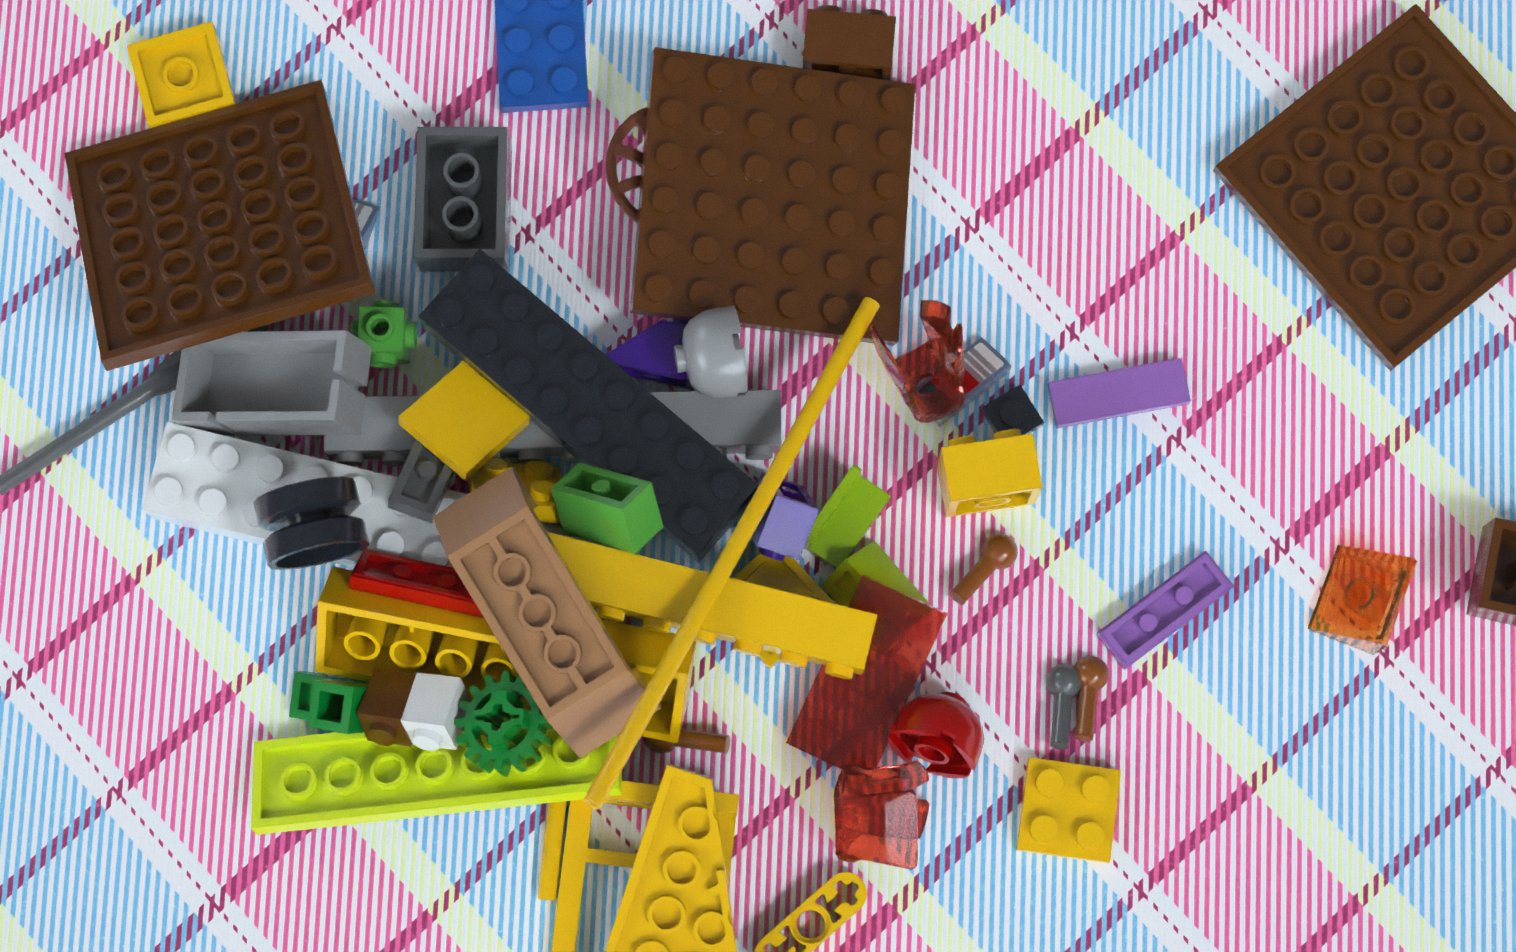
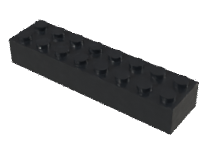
(587, 401)

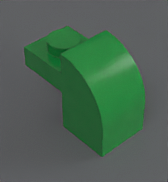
(327, 701)

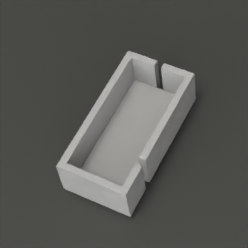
(274, 384)

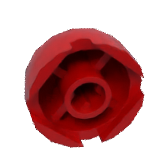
(940, 732)

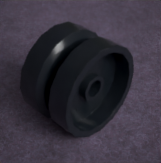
(311, 523)

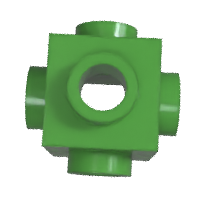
(394, 345)

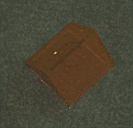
(1362, 597)

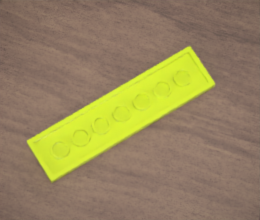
(355, 781)

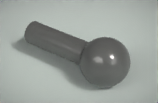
(1063, 684)

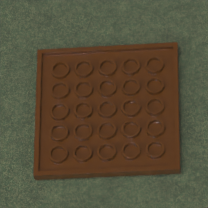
(1390, 186)
(772, 195)
(216, 225)

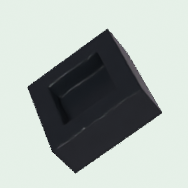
(1012, 411)

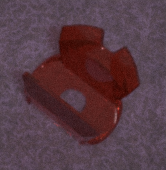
(938, 358)
(880, 813)

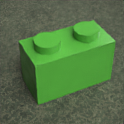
(607, 507)

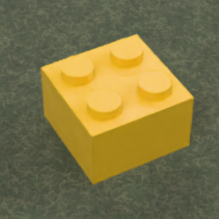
(989, 473)

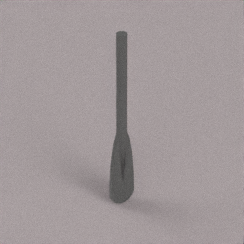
(159, 382)

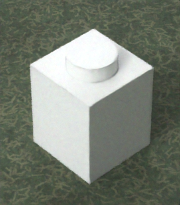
(432, 711)

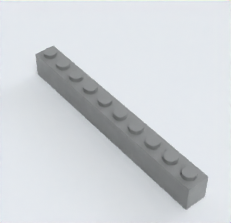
(730, 424)

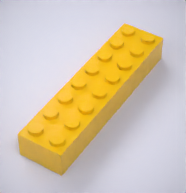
(380, 632)

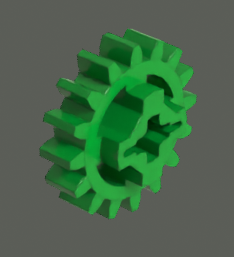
(493, 710)

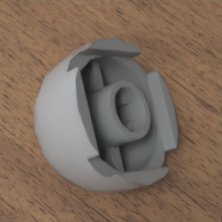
(713, 354)

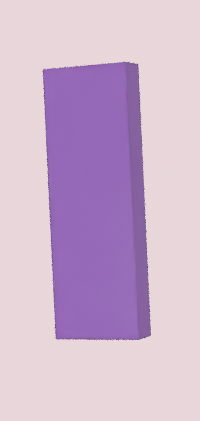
(1119, 393)
(1165, 610)

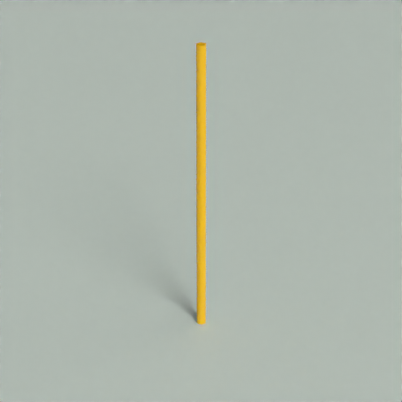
(730, 556)

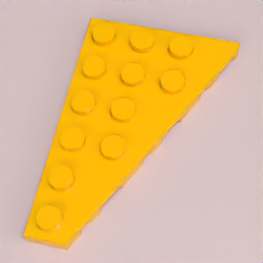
(679, 877)

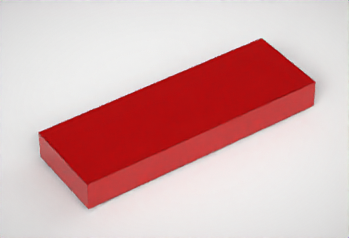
(412, 582)

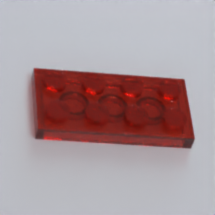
(854, 717)

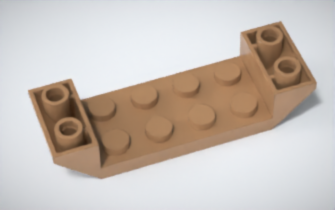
(539, 613)

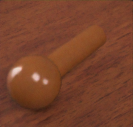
(998, 553)
(1093, 677)
(692, 740)

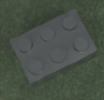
(462, 196)

